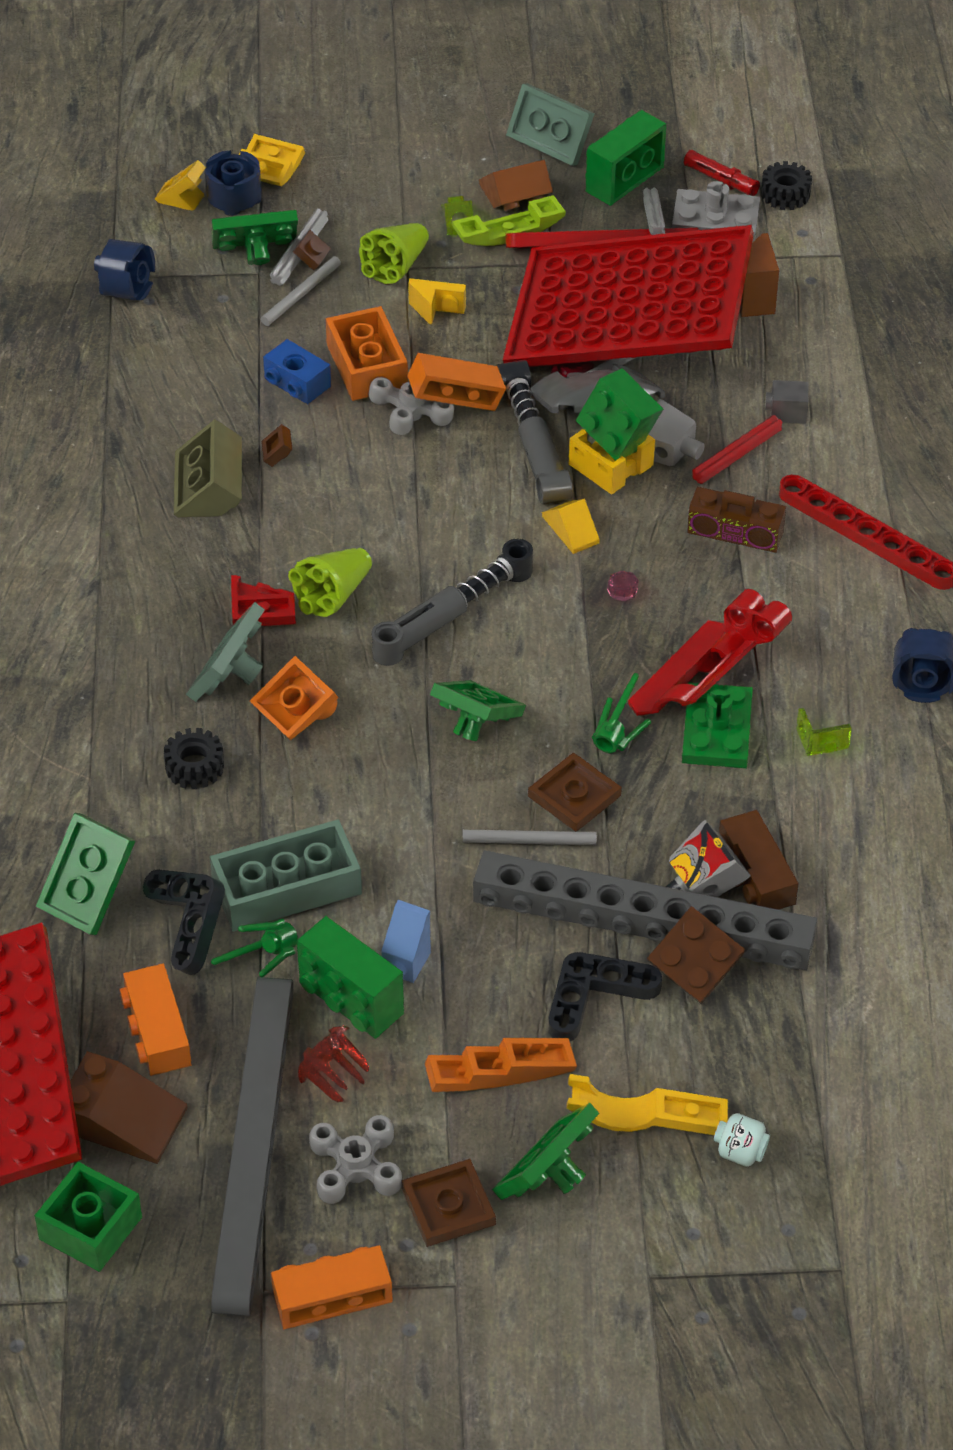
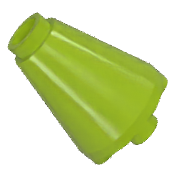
(391, 251)
(328, 579)

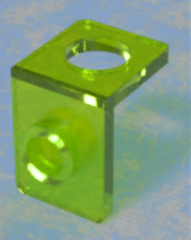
(454, 205)
(822, 740)

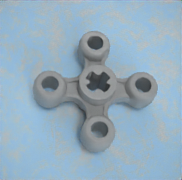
(408, 407)
(355, 1159)

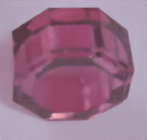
(622, 585)

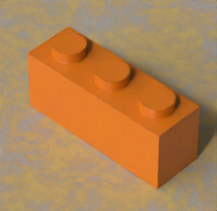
(456, 382)
(155, 1020)
(331, 1286)

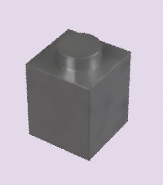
(788, 401)

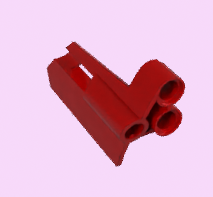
(712, 651)

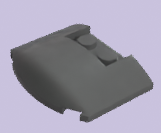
(560, 392)

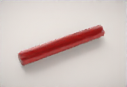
(737, 449)

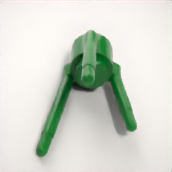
(610, 733)
(278, 939)

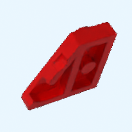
(278, 603)

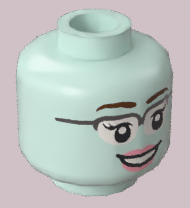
(742, 1139)

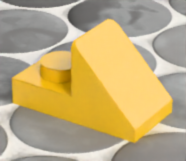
(182, 189)
(435, 296)

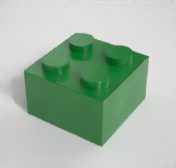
(619, 414)
(88, 1216)

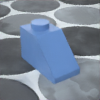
(408, 939)

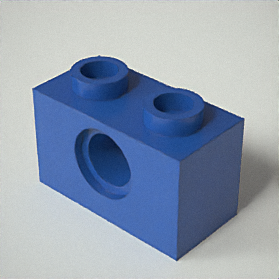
(297, 371)

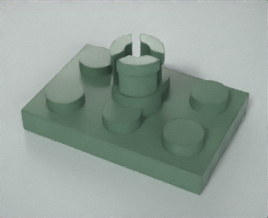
(550, 124)
(230, 656)

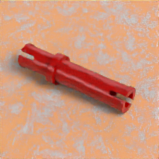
(722, 173)

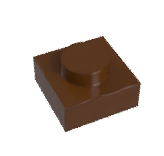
(311, 250)
(277, 445)

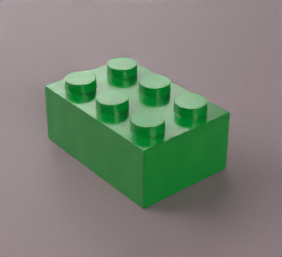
(625, 157)
(350, 977)

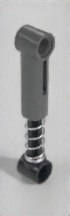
(551, 479)
(395, 637)

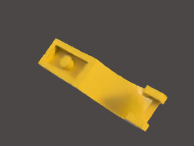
(657, 1108)

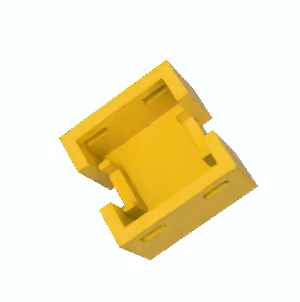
(601, 468)

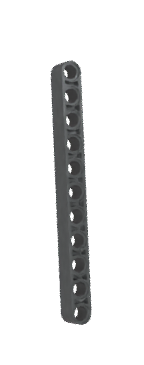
(252, 1148)

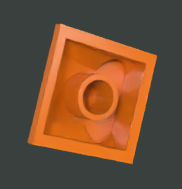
(295, 699)

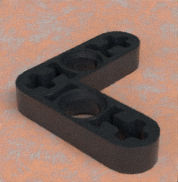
(195, 905)
(584, 982)

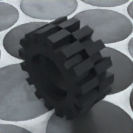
(797, 188)
(194, 744)

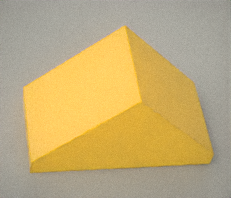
(573, 525)

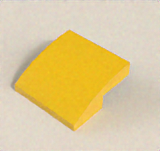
(276, 158)

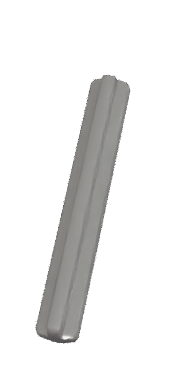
(653, 211)
(289, 259)

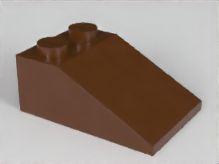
(123, 1108)

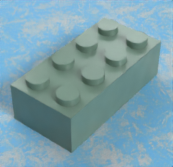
(287, 874)

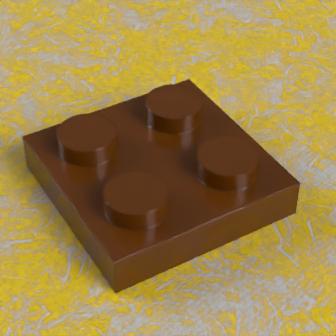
(574, 792)
(696, 955)
(448, 1202)

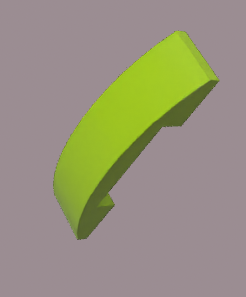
(540, 216)

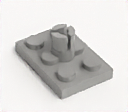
(715, 208)

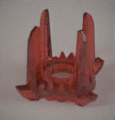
(325, 1051)

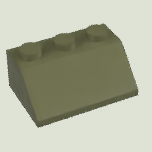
(208, 473)

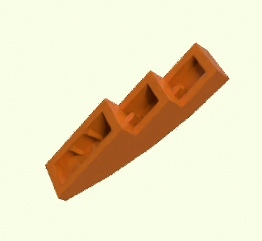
(502, 1065)

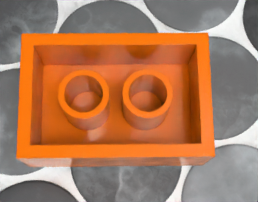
(364, 350)

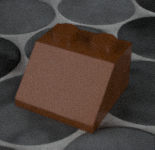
(517, 185)
(761, 280)

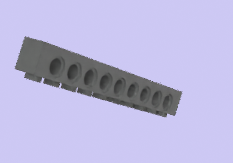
(638, 907)

